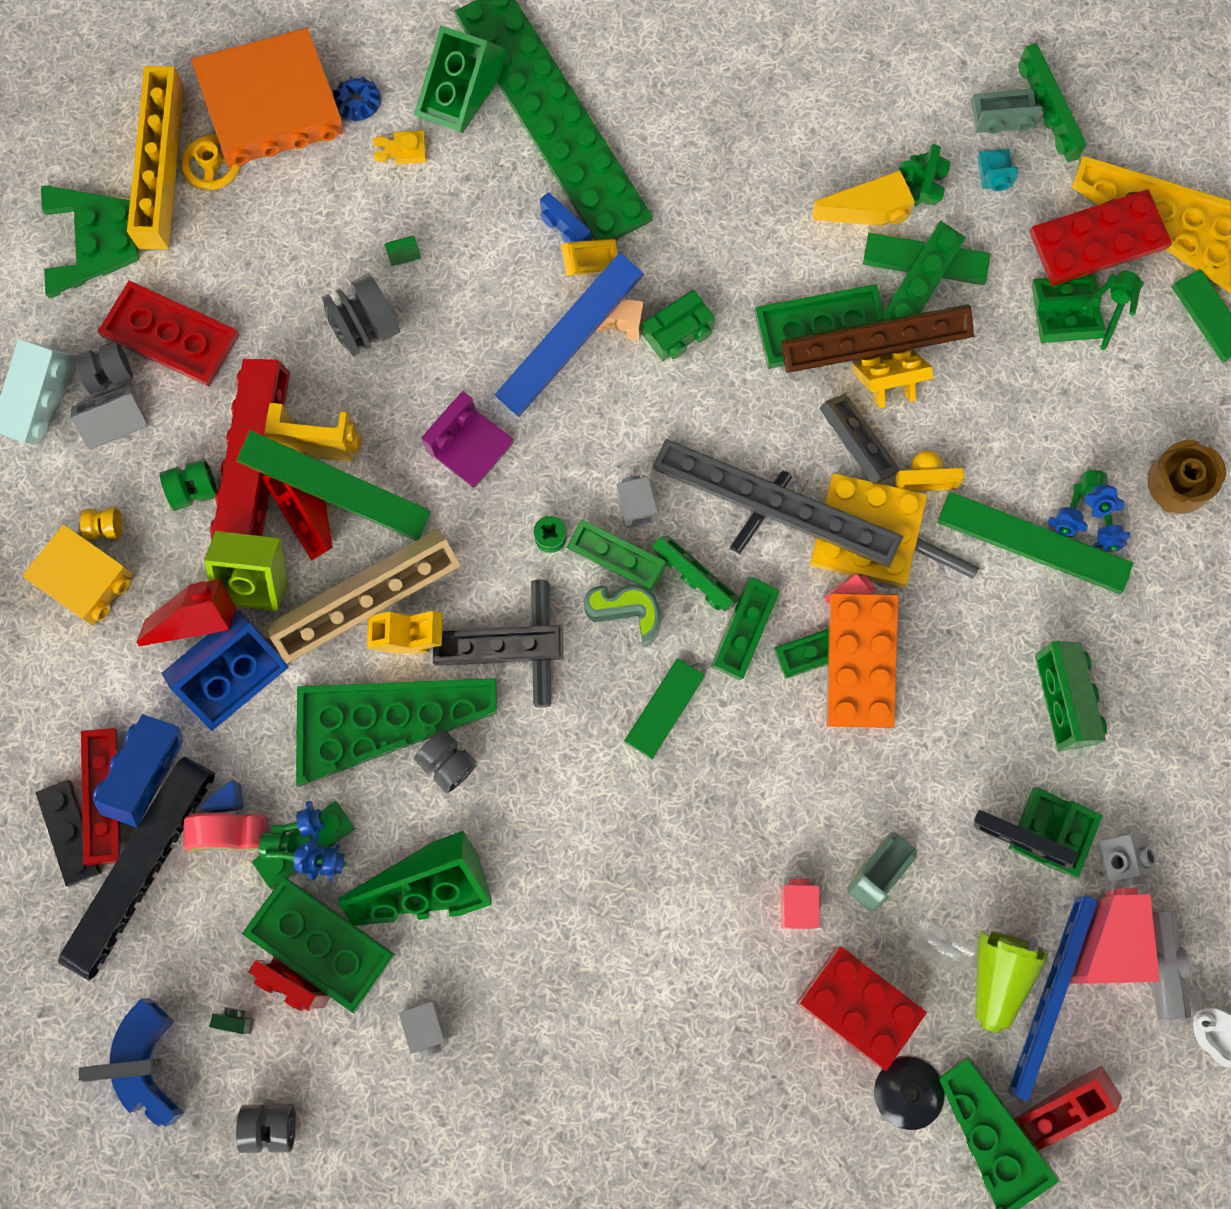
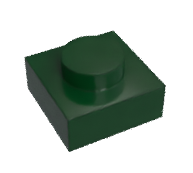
(232, 1021)

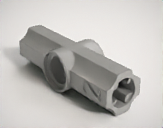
(1173, 967)

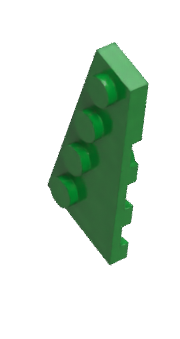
(1003, 1151)

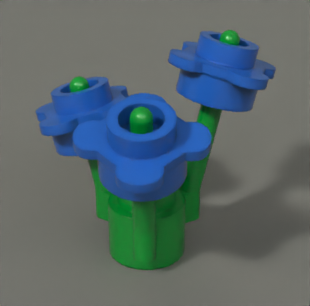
(1103, 501)
(308, 857)

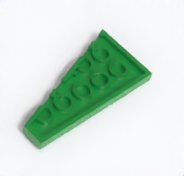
(366, 721)

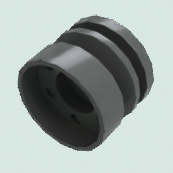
(360, 315)

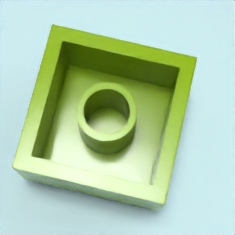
(249, 569)

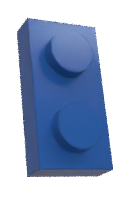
(556, 215)

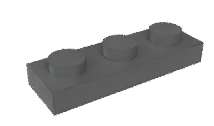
(859, 438)

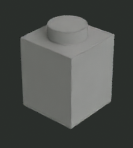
(636, 501)
(423, 1029)

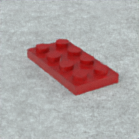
(1100, 237)
(168, 333)

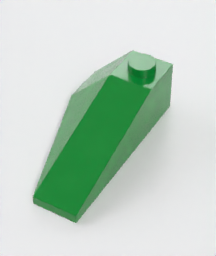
(431, 879)

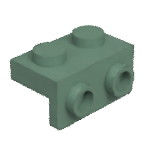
(1005, 111)

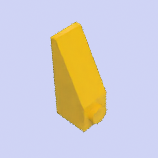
(870, 203)

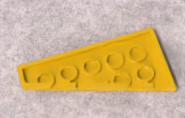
(1194, 219)

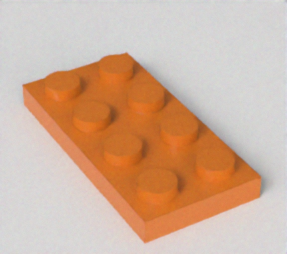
(862, 660)

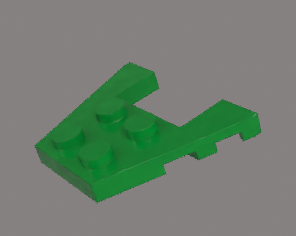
(99, 236)

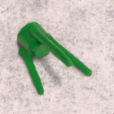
(1124, 288)

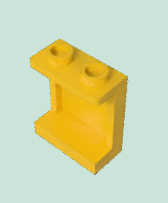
(315, 441)
(78, 575)

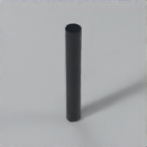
(756, 519)

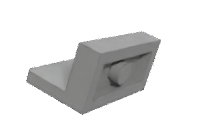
(108, 416)

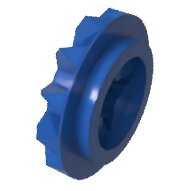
(355, 109)

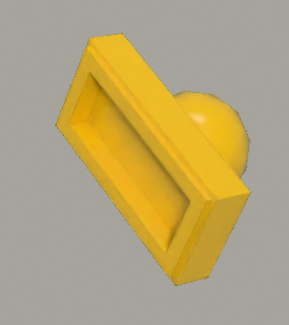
(588, 256)
(928, 474)

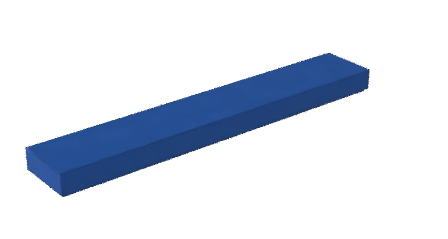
(569, 334)
(1052, 998)

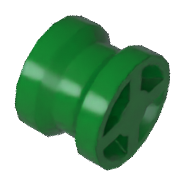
(553, 540)

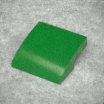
(1061, 312)
(1062, 823)

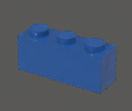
(138, 770)

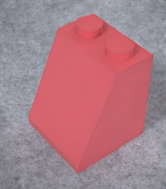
(1119, 941)

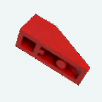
(304, 514)
(193, 612)
(1071, 1108)

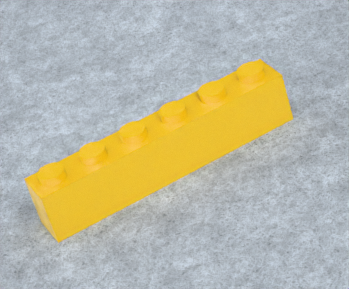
(156, 158)

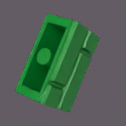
(678, 326)

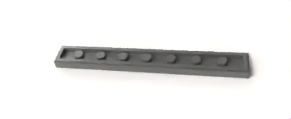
(778, 503)

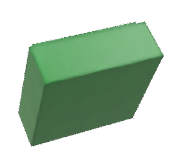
(402, 250)

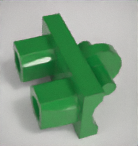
(920, 174)

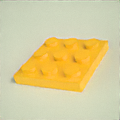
(883, 506)

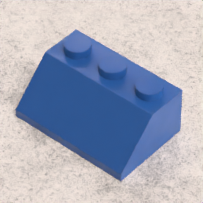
(224, 671)

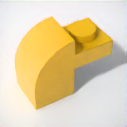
(404, 633)

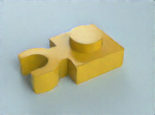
(406, 147)

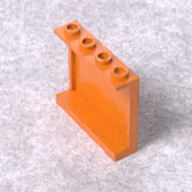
(268, 97)

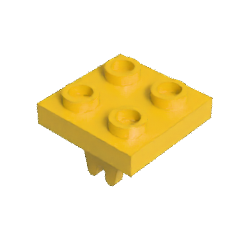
(891, 371)

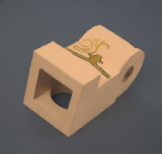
(626, 317)

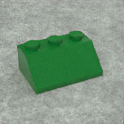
(1070, 695)

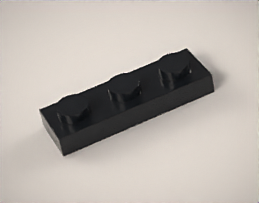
(65, 830)

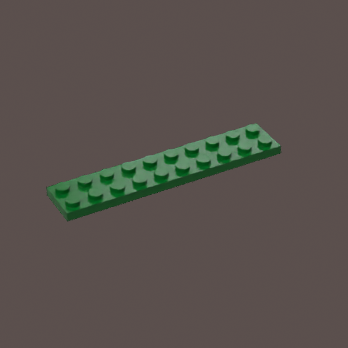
(557, 121)

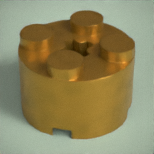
(1186, 477)

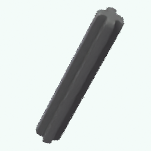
(541, 669)

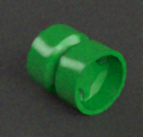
(178, 488)

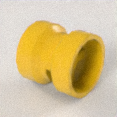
(101, 523)

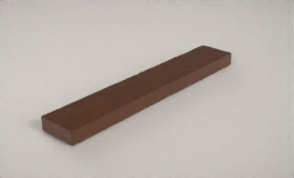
(877, 338)

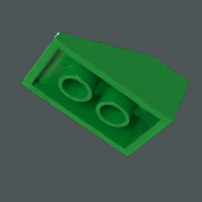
(459, 78)

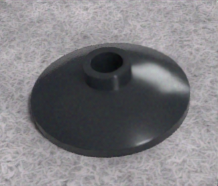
(891, 1090)

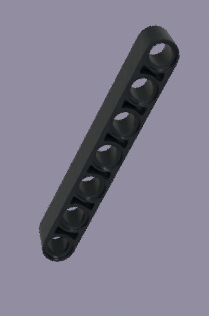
(135, 867)

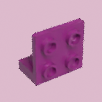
(466, 441)

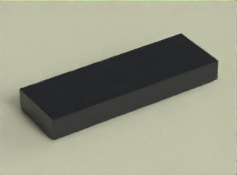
(1025, 839)

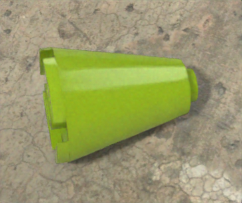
(1004, 978)

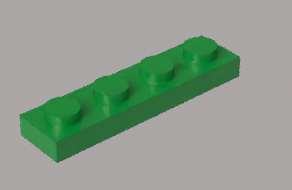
(1055, 109)
(924, 272)

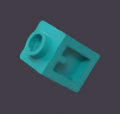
(996, 169)

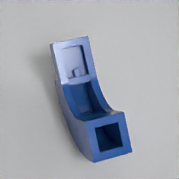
(135, 1042)

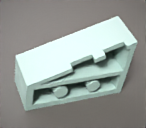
(33, 390)

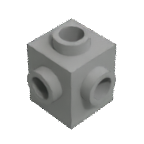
(1128, 858)

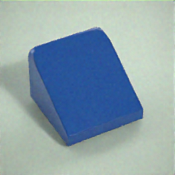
(225, 800)

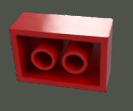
(861, 1008)

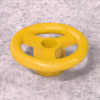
(202, 150)

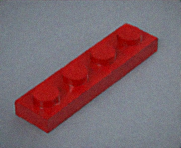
(100, 832)

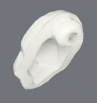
(1213, 1033)

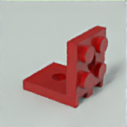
(279, 978)

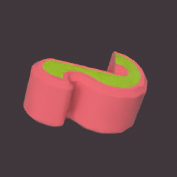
(223, 831)

